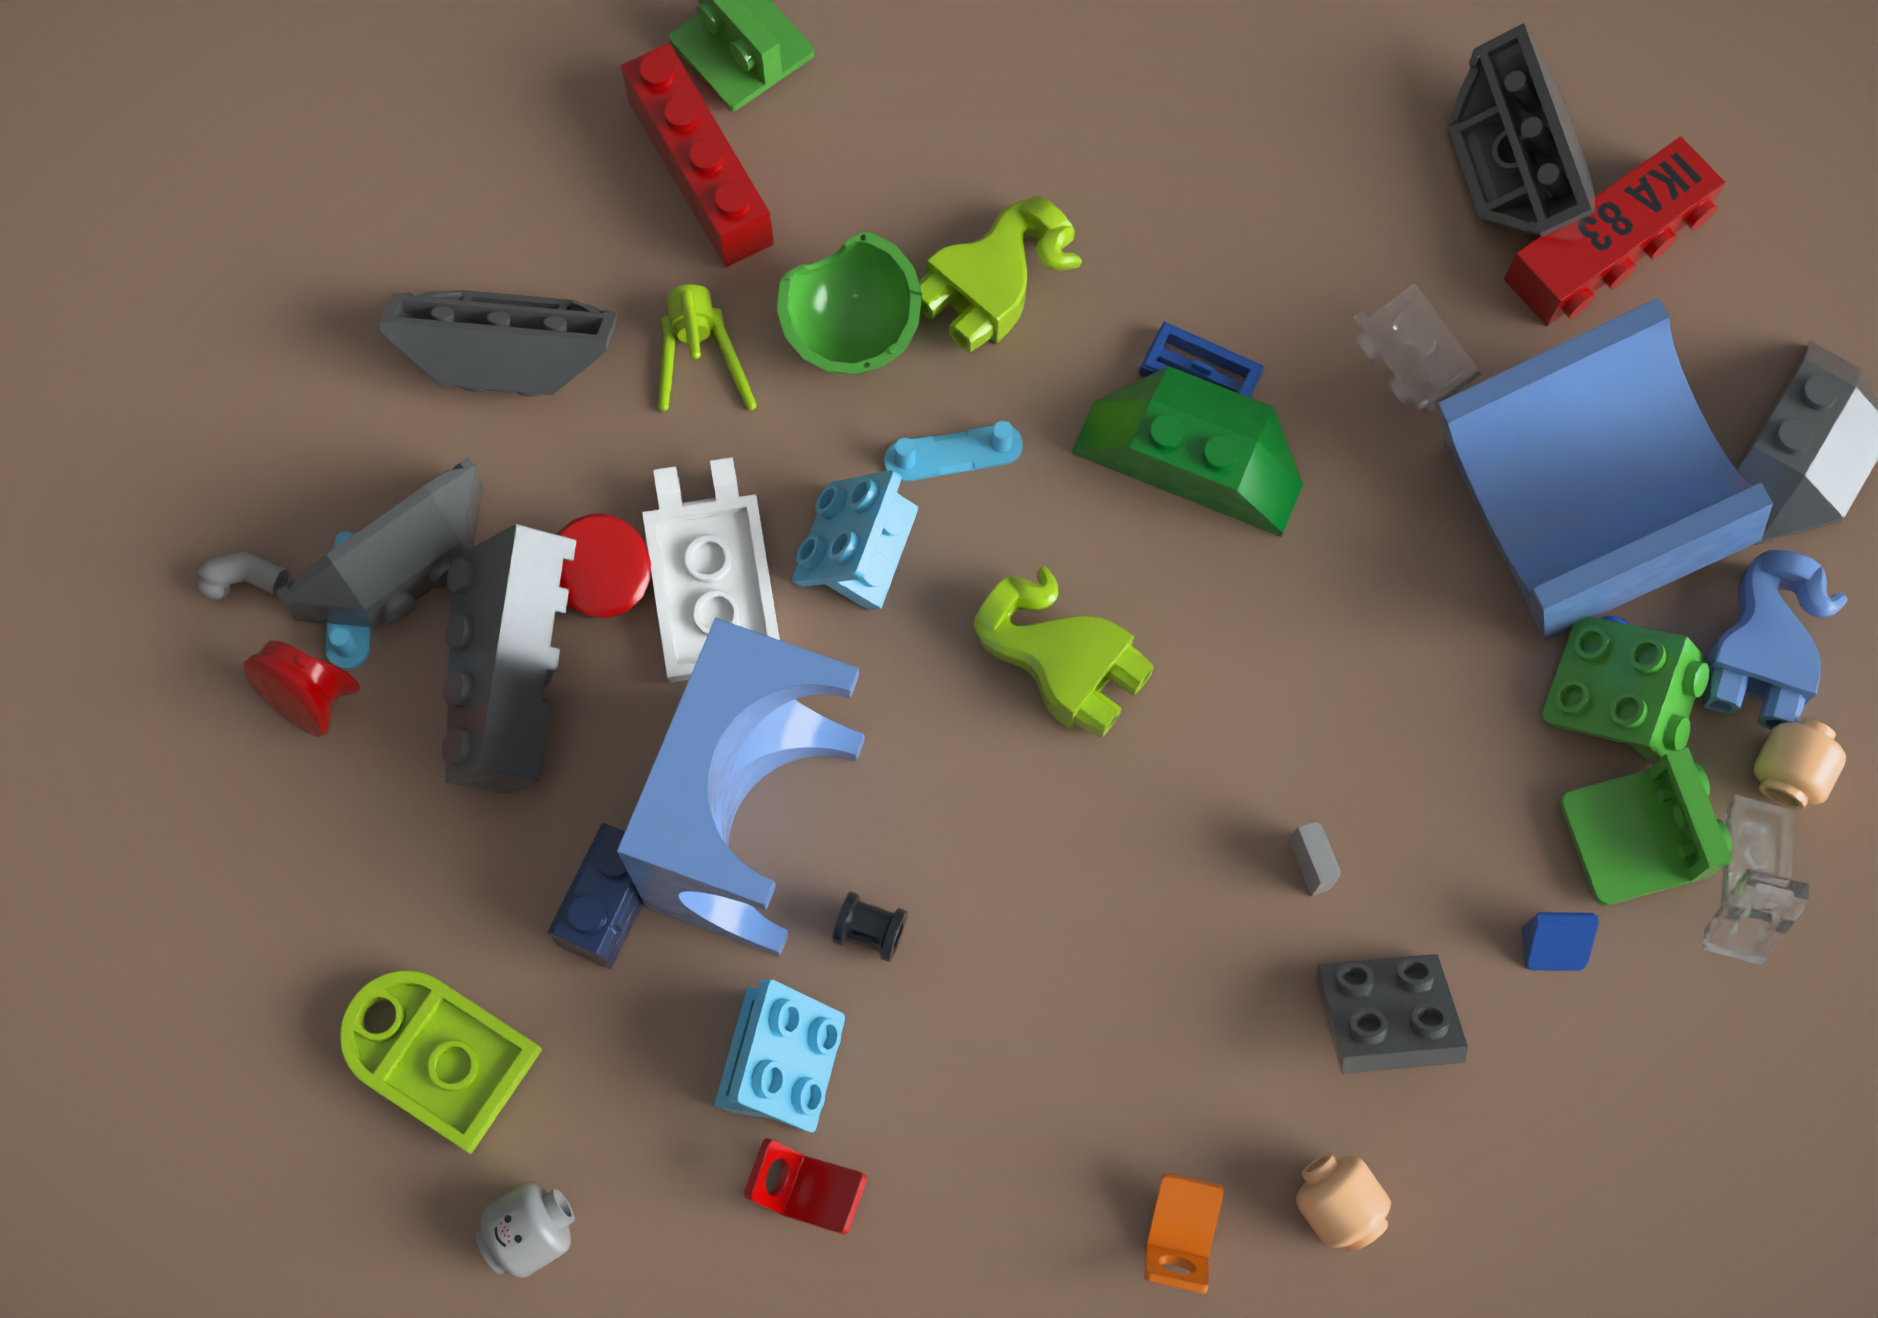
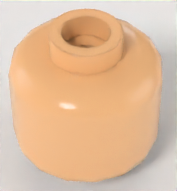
(1799, 763)
(1343, 1202)

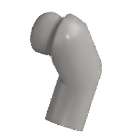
(239, 567)

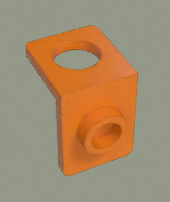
(1182, 1232)

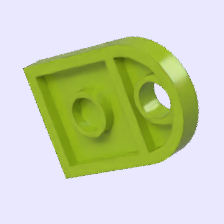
(439, 1057)

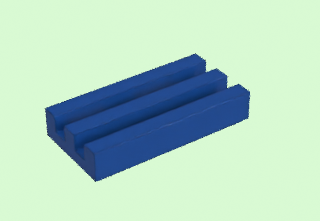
(1205, 350)

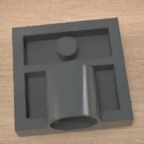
(1391, 1014)

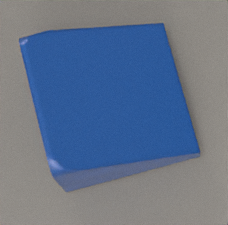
(1559, 940)

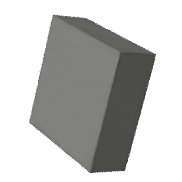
(1315, 858)

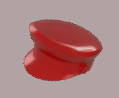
(607, 568)
(298, 685)

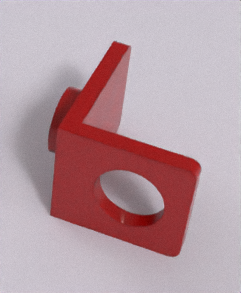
(807, 1188)

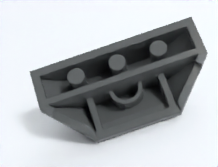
(1519, 140)
(497, 338)
(1814, 444)
(393, 558)

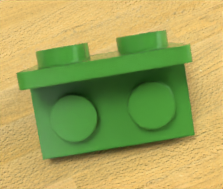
(740, 48)

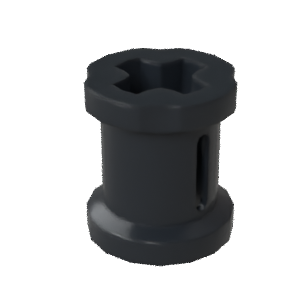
(869, 926)

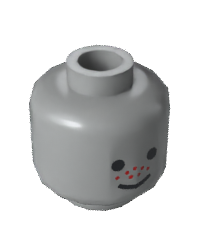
(525, 1230)

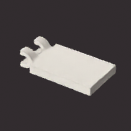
(706, 565)

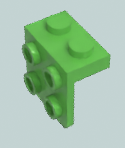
(1627, 686)
(1647, 830)

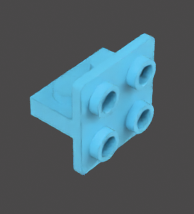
(857, 538)
(780, 1056)

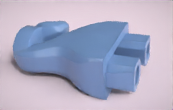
(1768, 647)

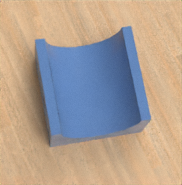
(1599, 471)

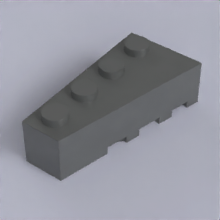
(502, 656)

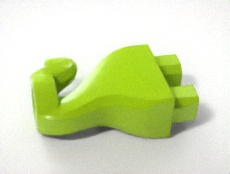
(989, 276)
(1064, 655)

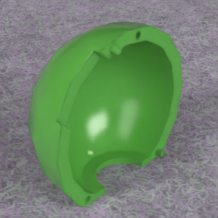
(852, 306)

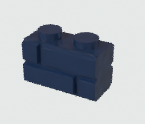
(598, 903)

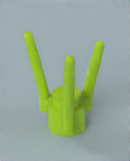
(691, 320)

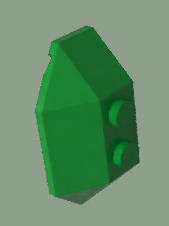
(1196, 446)

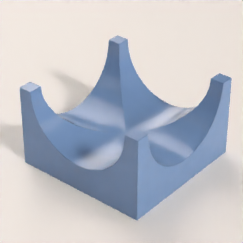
(723, 739)

